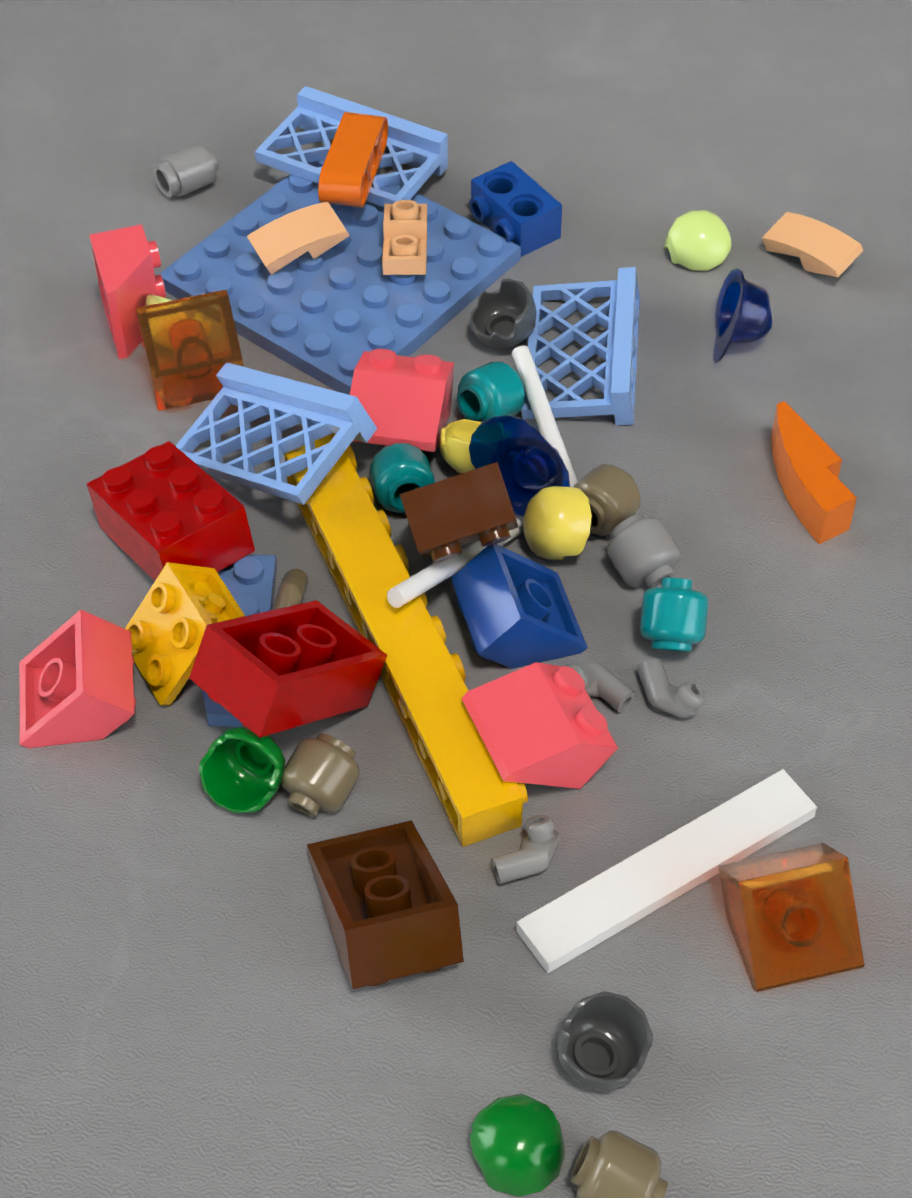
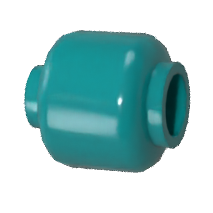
(490, 392)
(397, 471)
(674, 615)

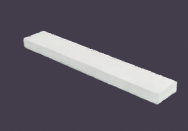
(664, 870)

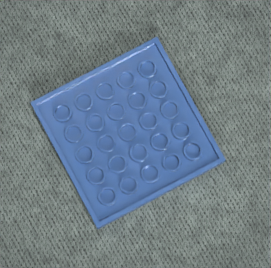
(341, 304)

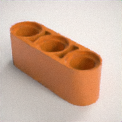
(353, 159)

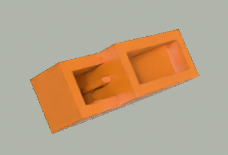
(810, 475)

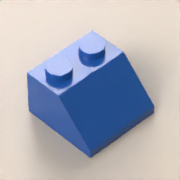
(516, 609)

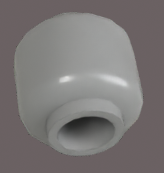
(643, 551)

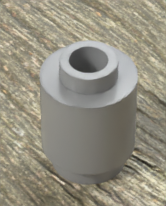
(186, 170)

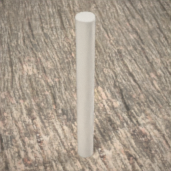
(540, 405)
(439, 572)

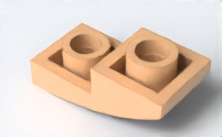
(292, 235)
(405, 238)
(816, 243)

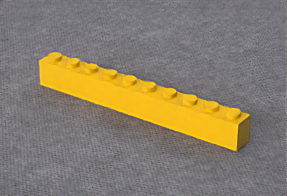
(418, 670)

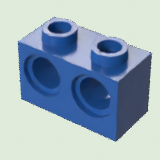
(516, 207)

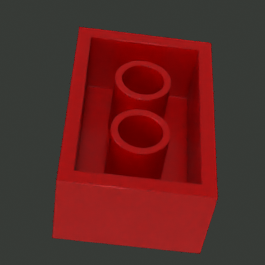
(170, 512)
(287, 667)

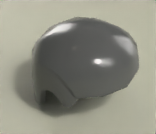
(504, 316)
(604, 1041)

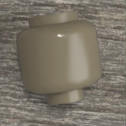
(611, 497)
(320, 775)
(618, 1169)

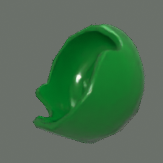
(242, 770)
(518, 1145)

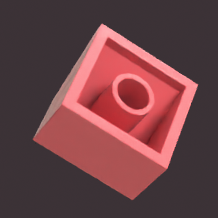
(125, 279)
(404, 396)
(77, 683)
(541, 726)

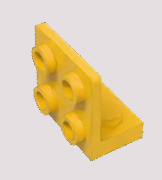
(172, 624)

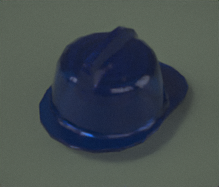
(741, 313)
(522, 455)

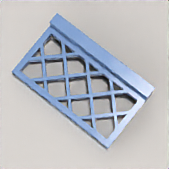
(321, 115)
(619, 356)
(288, 404)

